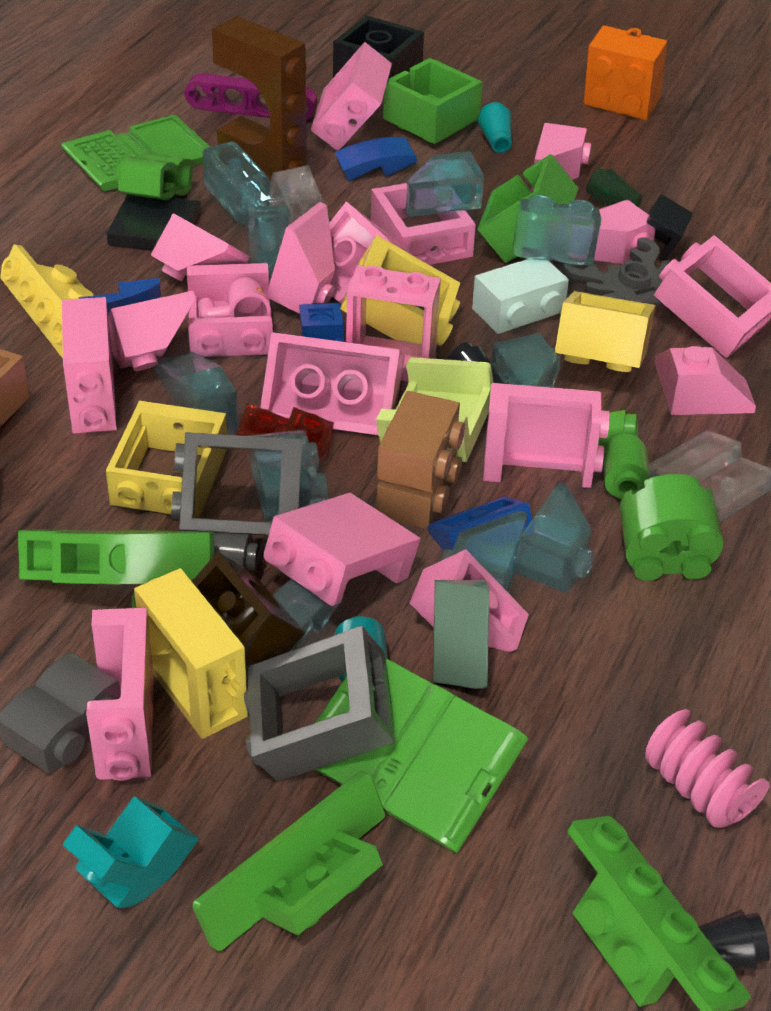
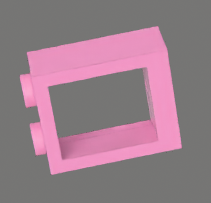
(351, 95)
(452, 235)
(396, 287)
(705, 312)
(88, 365)

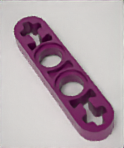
(249, 105)

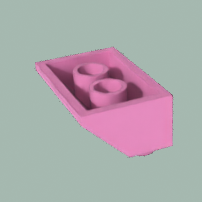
(332, 380)

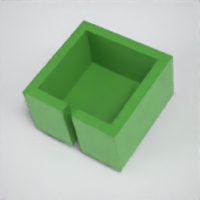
(432, 100)
(503, 205)

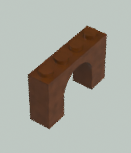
(279, 72)

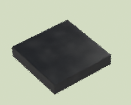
(144, 220)

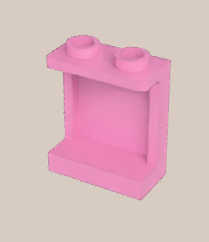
(232, 334)
(544, 430)
(336, 542)
(124, 726)

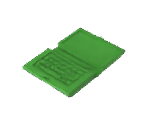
(104, 151)
(440, 757)

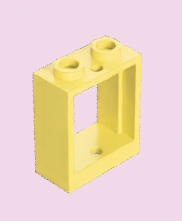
(402, 320)
(155, 427)
(194, 653)

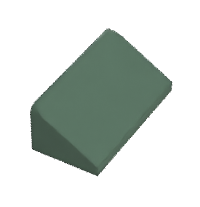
(461, 633)

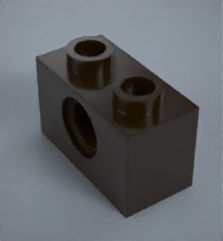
(248, 609)

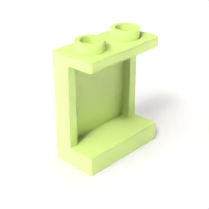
(451, 380)

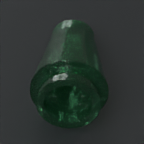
(610, 188)

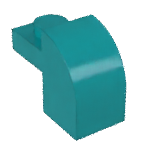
(134, 855)

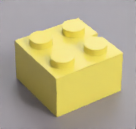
(604, 330)

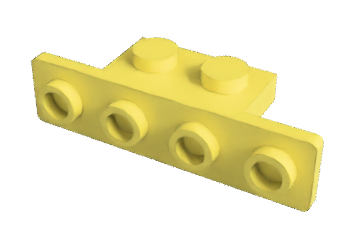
(41, 291)

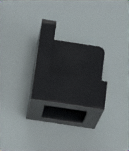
(670, 223)

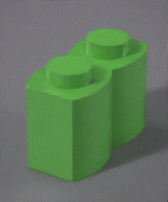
(155, 176)

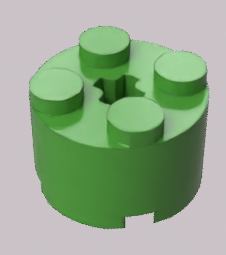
(671, 528)

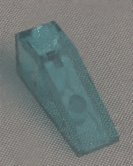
(199, 385)

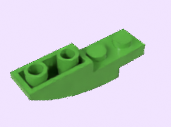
(111, 555)

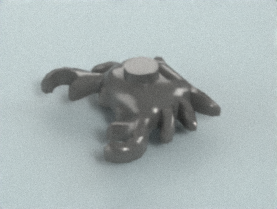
(631, 281)

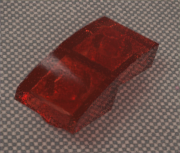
(263, 421)

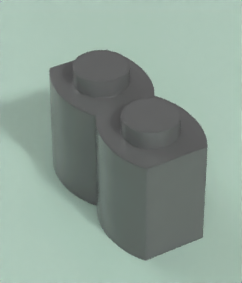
(50, 718)

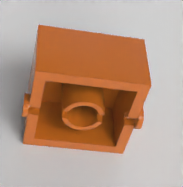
(625, 72)

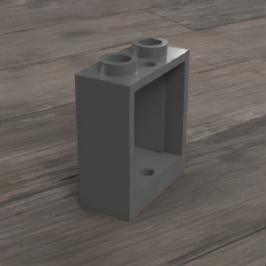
(186, 461)
(331, 740)

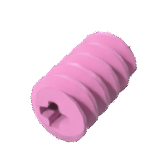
(702, 774)

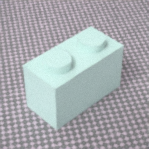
(519, 294)

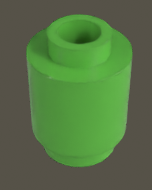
(625, 465)

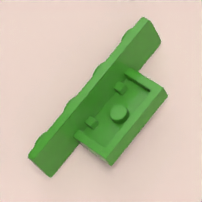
(300, 869)
(645, 927)

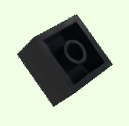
(393, 41)

